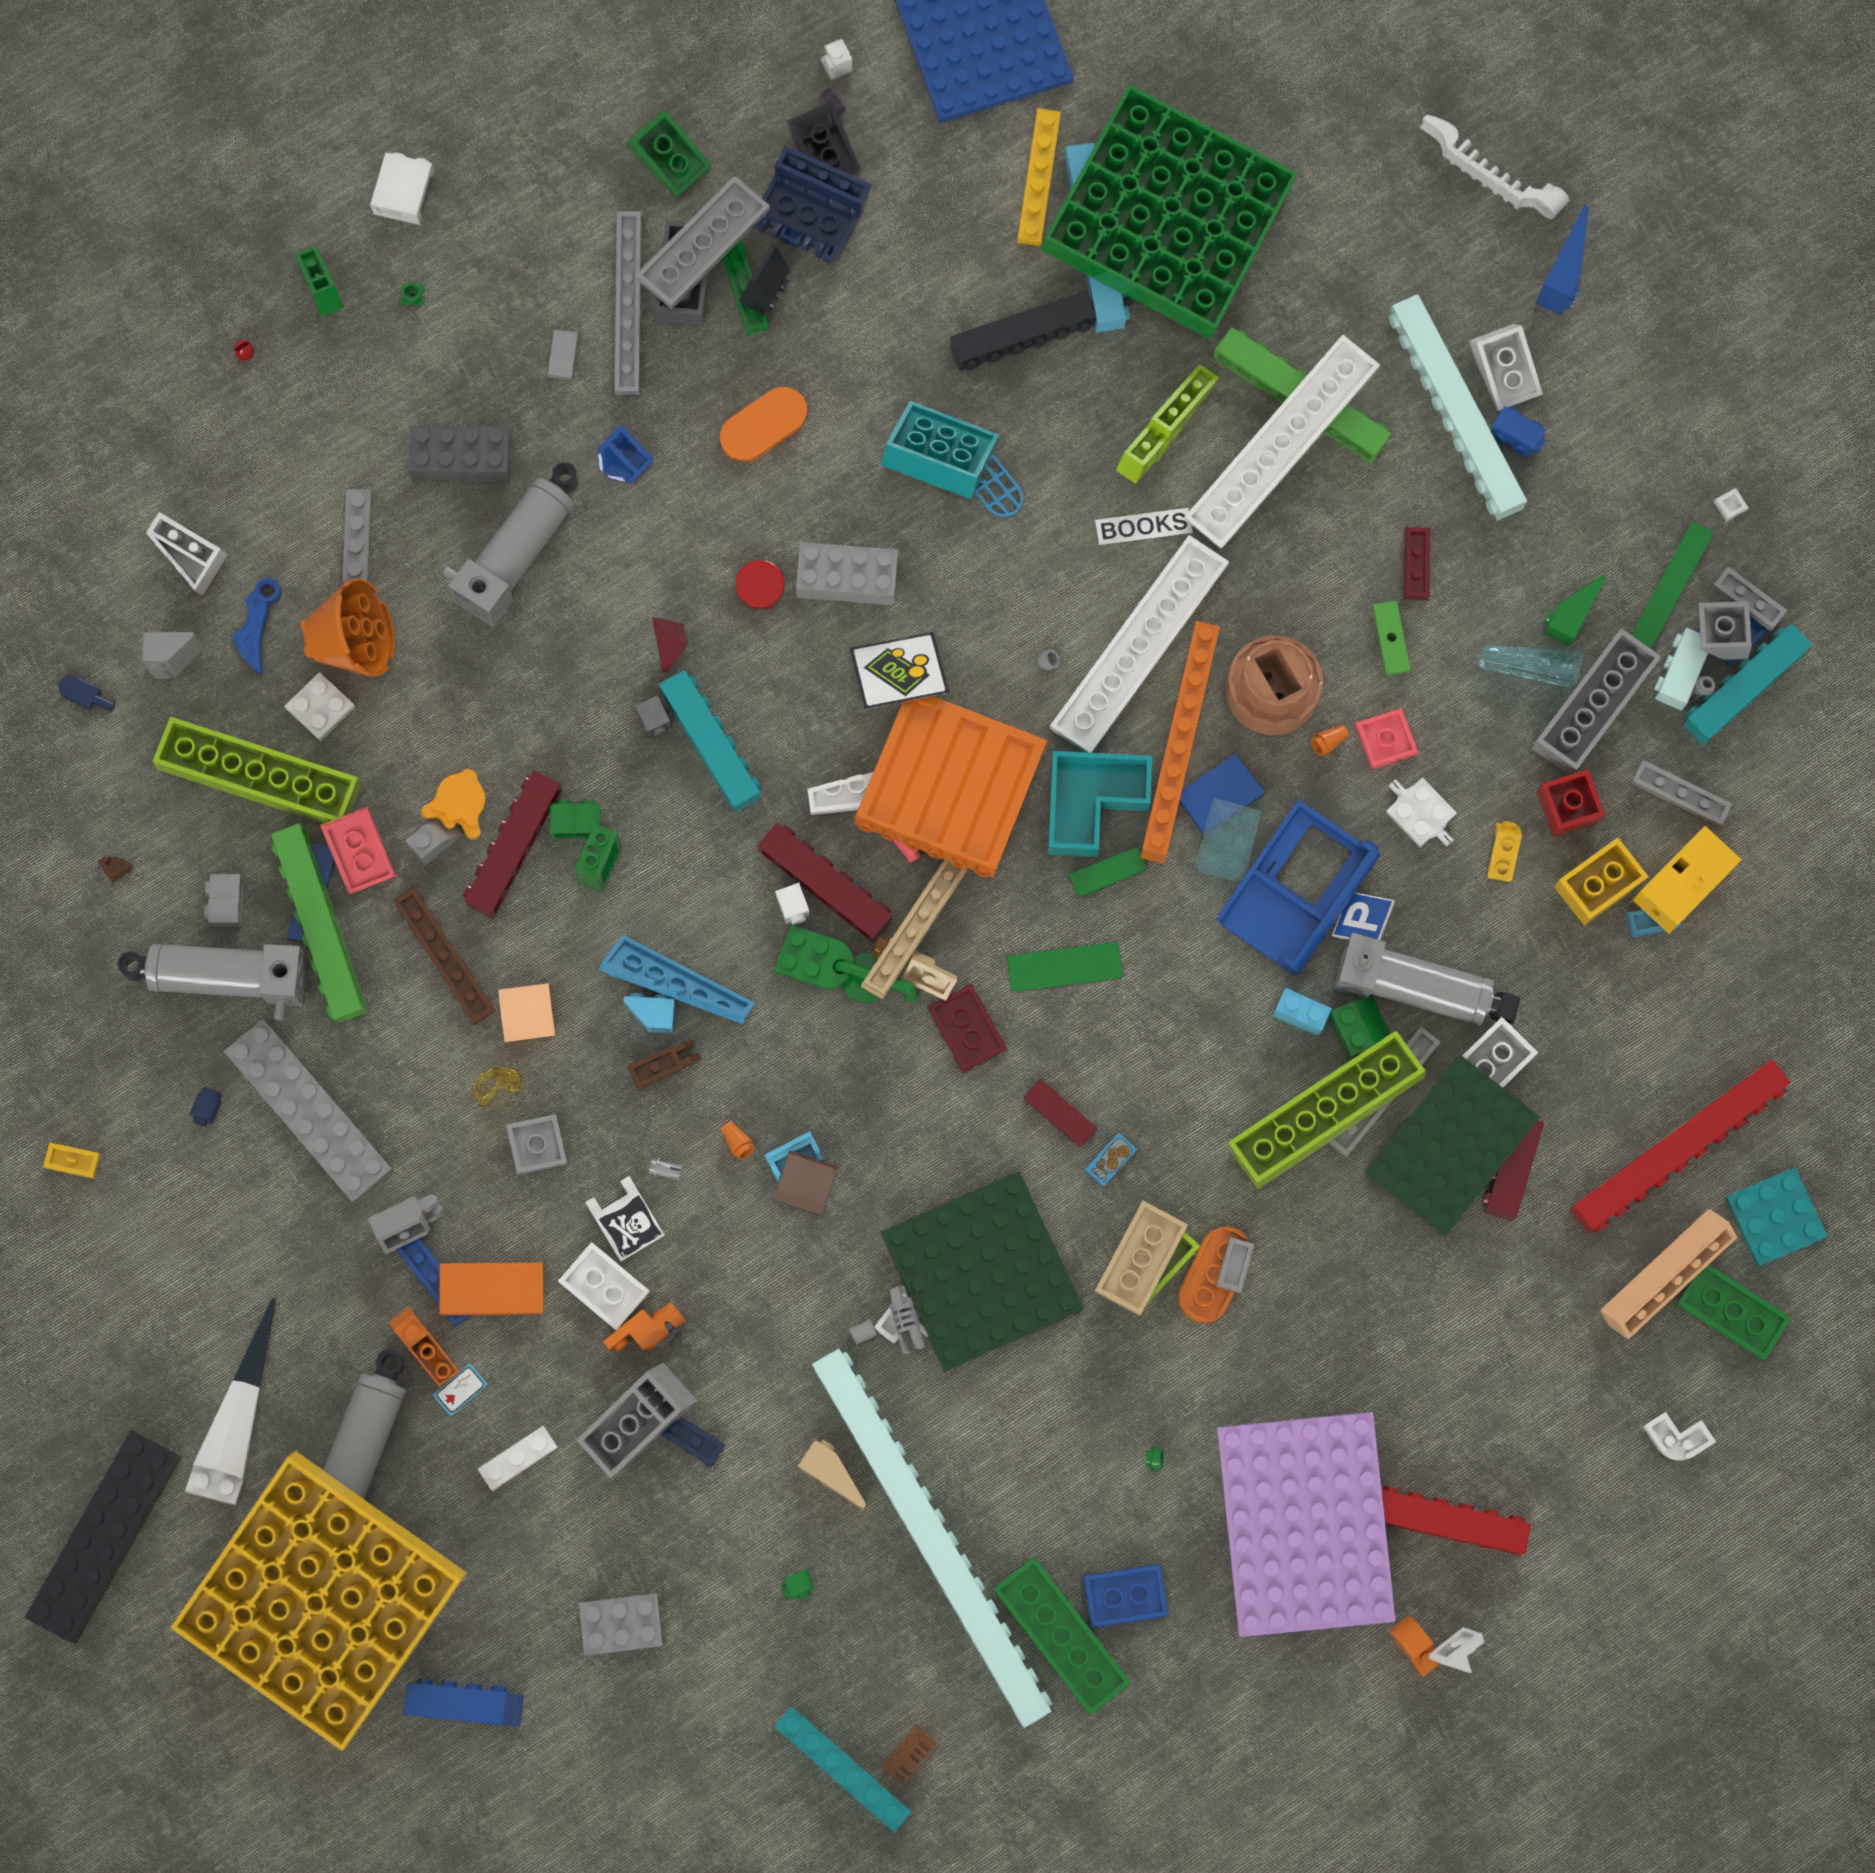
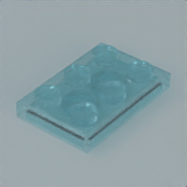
(1228, 840)

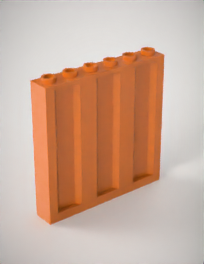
(950, 783)

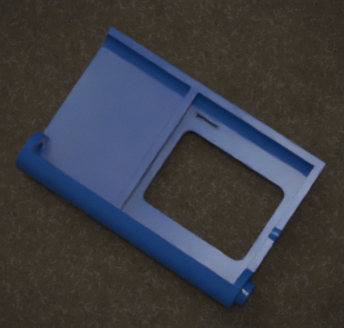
(1277, 918)

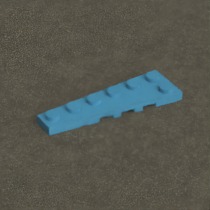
(658, 973)

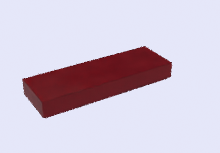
(1416, 563)
(1060, 1113)

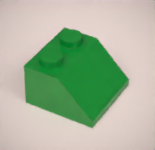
(1358, 1026)

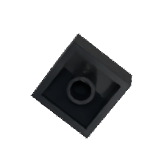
(766, 282)

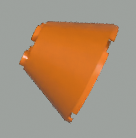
(351, 630)

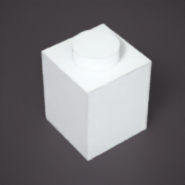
(792, 904)

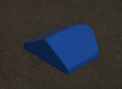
(622, 456)

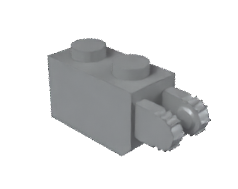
(405, 1222)

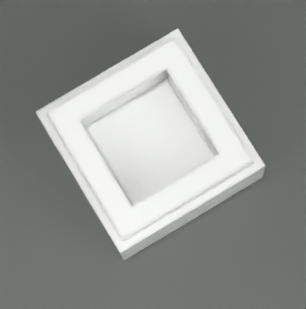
(1731, 504)

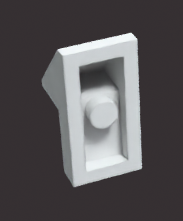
(1457, 1648)

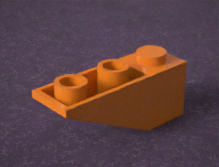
(423, 1346)

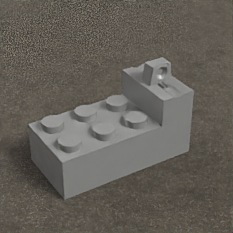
(636, 1419)

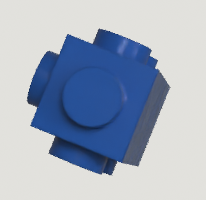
(1518, 432)

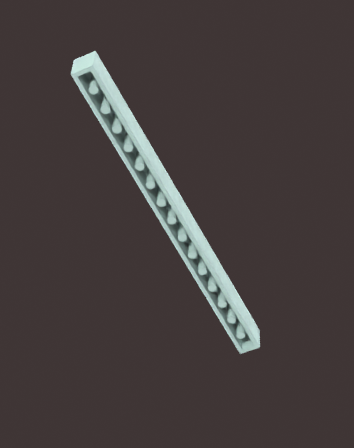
(932, 1539)

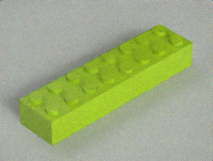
(255, 772)
(1326, 1110)

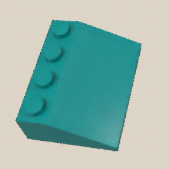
(939, 449)

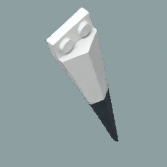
(223, 1457)

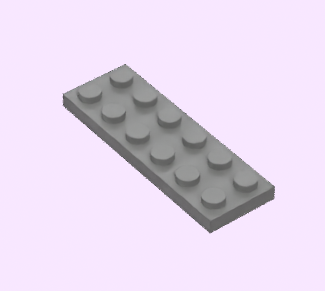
(703, 242)

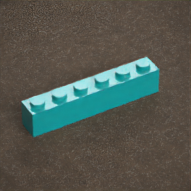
(1747, 684)
(709, 740)
(842, 1769)

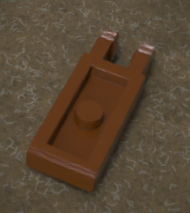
(661, 1064)

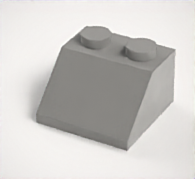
(1725, 629)
(169, 652)

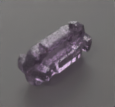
(831, 96)

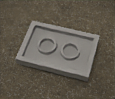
(620, 1624)

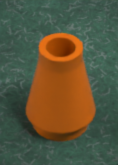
(1328, 740)
(738, 1142)

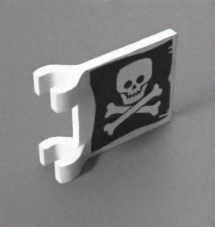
(627, 1222)

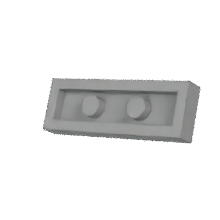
(1761, 606)

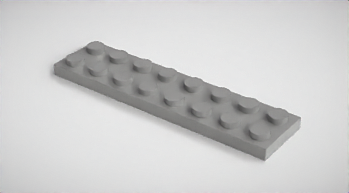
(308, 1111)

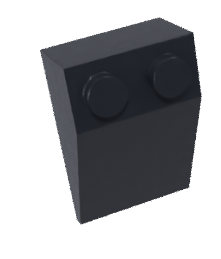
(823, 137)

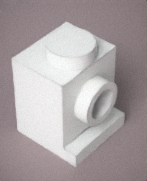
(837, 59)

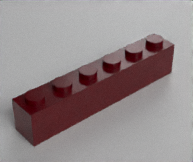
(512, 844)
(825, 883)

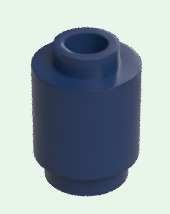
(206, 1107)

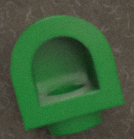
(798, 1585)

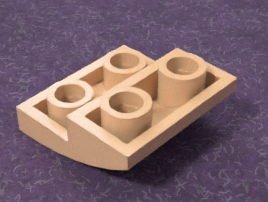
(526, 1012)

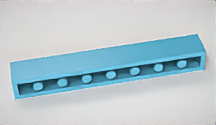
(1105, 300)

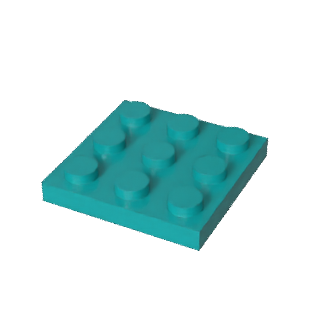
(1776, 1217)

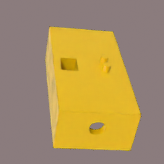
(1675, 895)

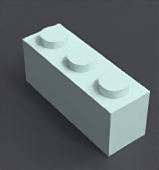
(1681, 670)

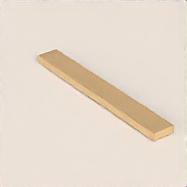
(913, 929)

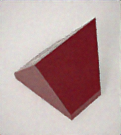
(670, 641)

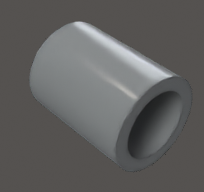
(862, 1332)

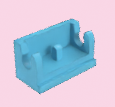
(803, 1145)

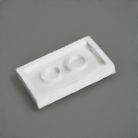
(604, 1286)

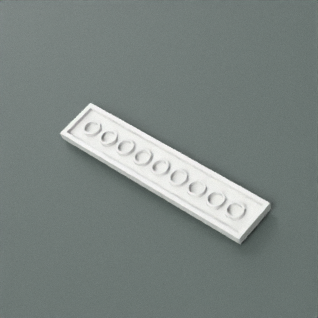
(1282, 442)
(1139, 645)

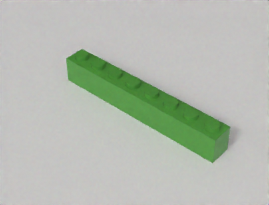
(1279, 380)
(319, 923)

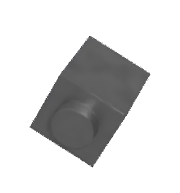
(653, 717)

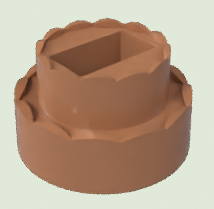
(1293, 676)

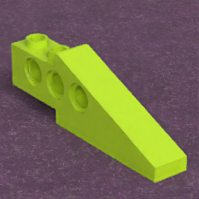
(1166, 424)

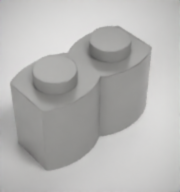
(225, 900)

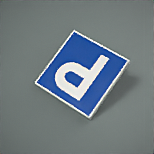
(1364, 916)

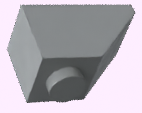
(432, 840)

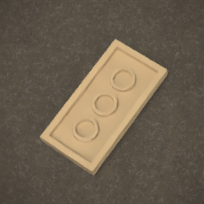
(1141, 1258)

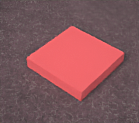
(1386, 739)

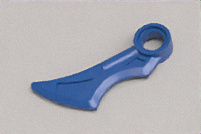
(250, 635)

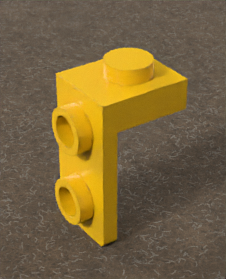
(1504, 851)

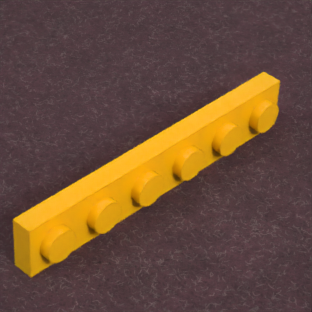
(1039, 177)

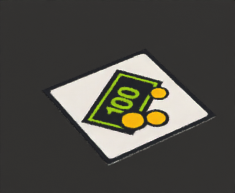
(899, 670)

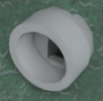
(1048, 660)

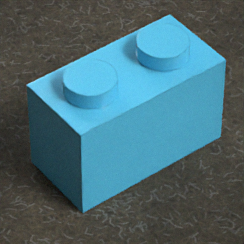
(1302, 1012)

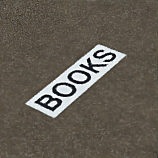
(1143, 526)

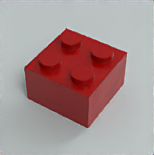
(1570, 803)

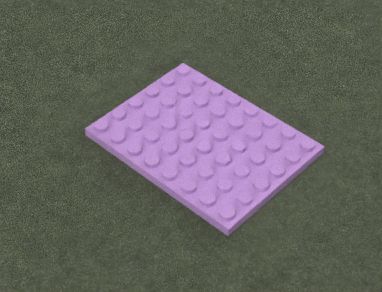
(1306, 1524)

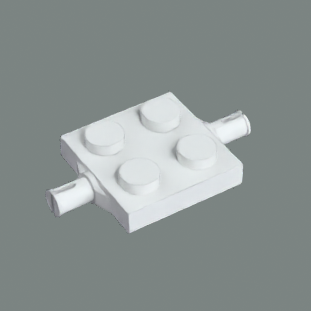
(1421, 812)

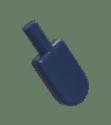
(83, 693)

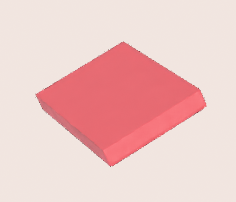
(358, 850)

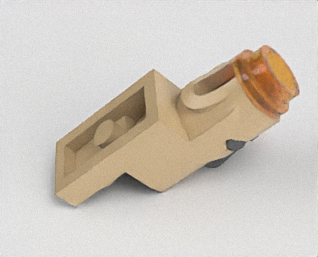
(921, 971)

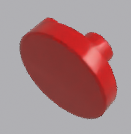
(760, 584)

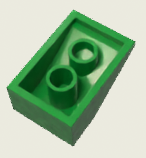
(668, 153)

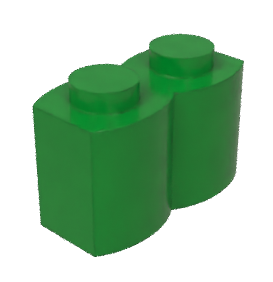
(573, 820)

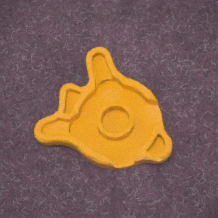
(458, 801)

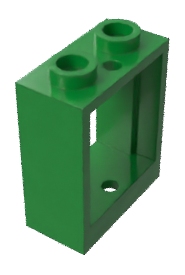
(596, 865)

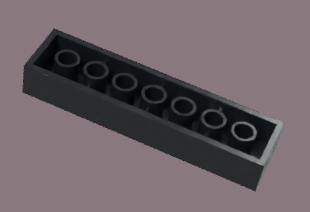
(103, 1537)

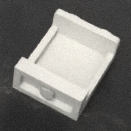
(401, 187)

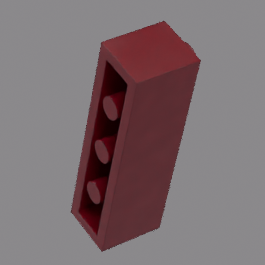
(1511, 1179)

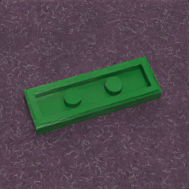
(1107, 872)

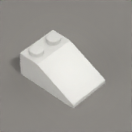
(1506, 366)

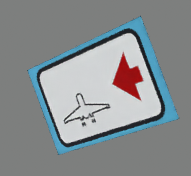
(460, 1389)

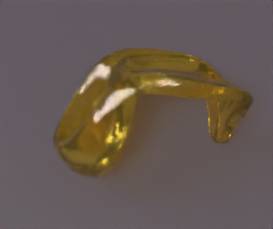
(505, 1078)

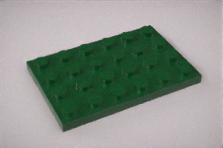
(1452, 1145)

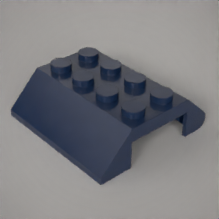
(813, 204)

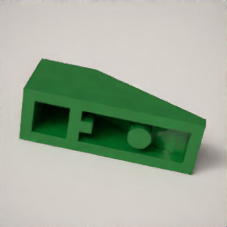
(319, 281)
(1570, 614)

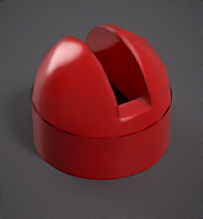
(245, 353)

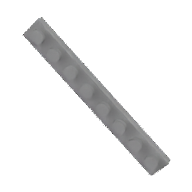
(627, 303)

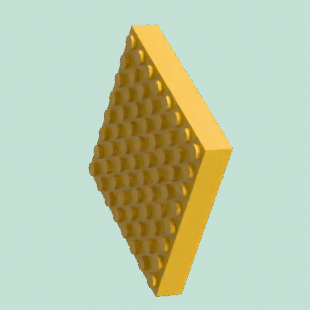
(318, 1600)

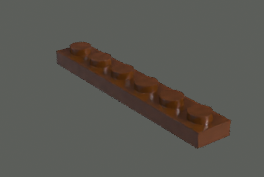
(444, 956)

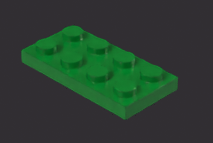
(1734, 1312)

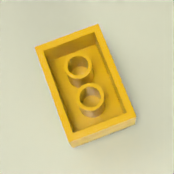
(1601, 881)

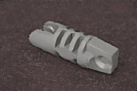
(905, 1319)

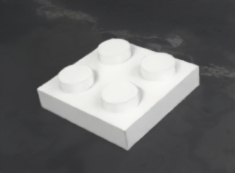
(319, 706)

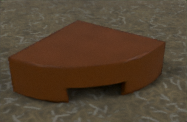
(115, 867)

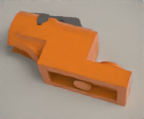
(648, 1331)

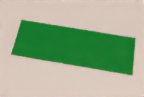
(1064, 966)

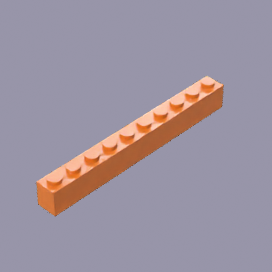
(1180, 742)

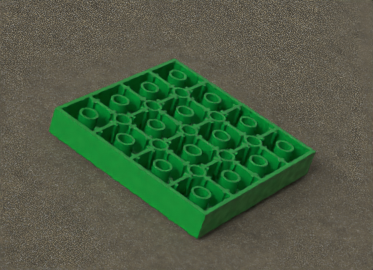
(1168, 211)

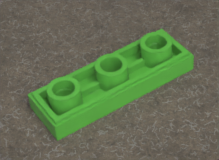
(1389, 625)

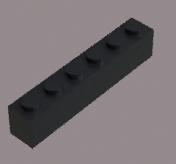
(1023, 331)

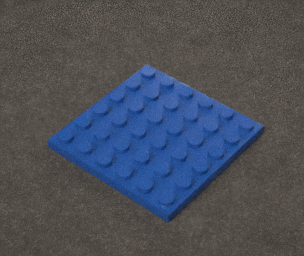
(983, 52)

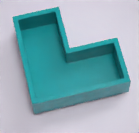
(1083, 786)

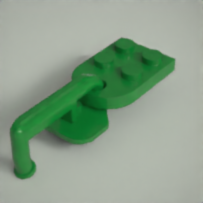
(812, 960)

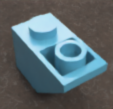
(654, 1014)

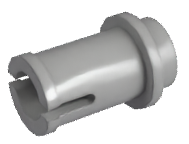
(1703, 687)
(665, 1169)

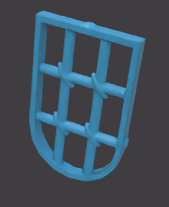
(995, 477)

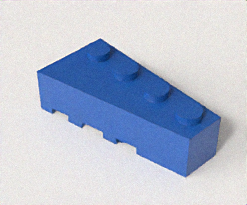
(463, 1704)

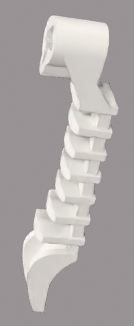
(1547, 201)

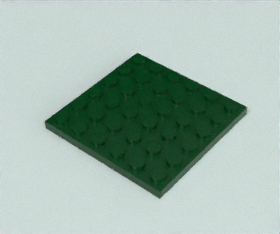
(981, 1271)

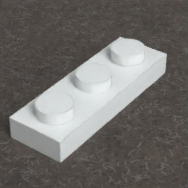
(517, 1458)

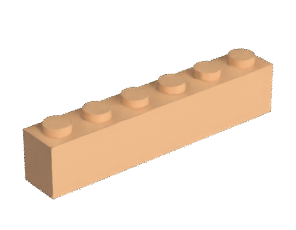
(1668, 1274)

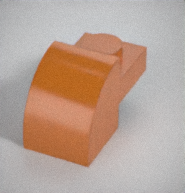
(1415, 1644)

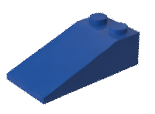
(1561, 284)

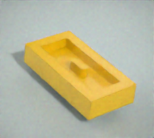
(72, 1160)

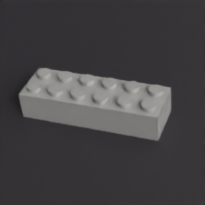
(1596, 702)

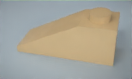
(828, 1469)

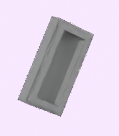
(563, 355)
(1235, 1265)

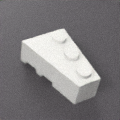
(187, 551)

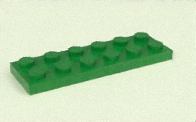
(1061, 1636)

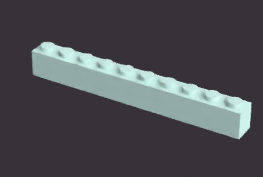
(1457, 408)

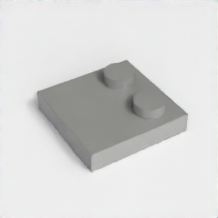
(536, 1144)

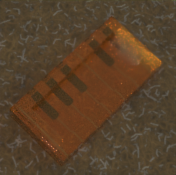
(909, 1754)

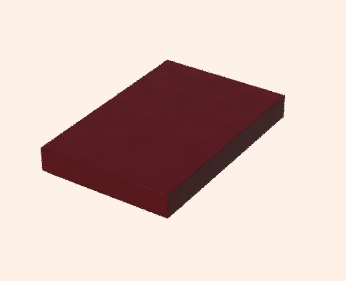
(967, 1028)

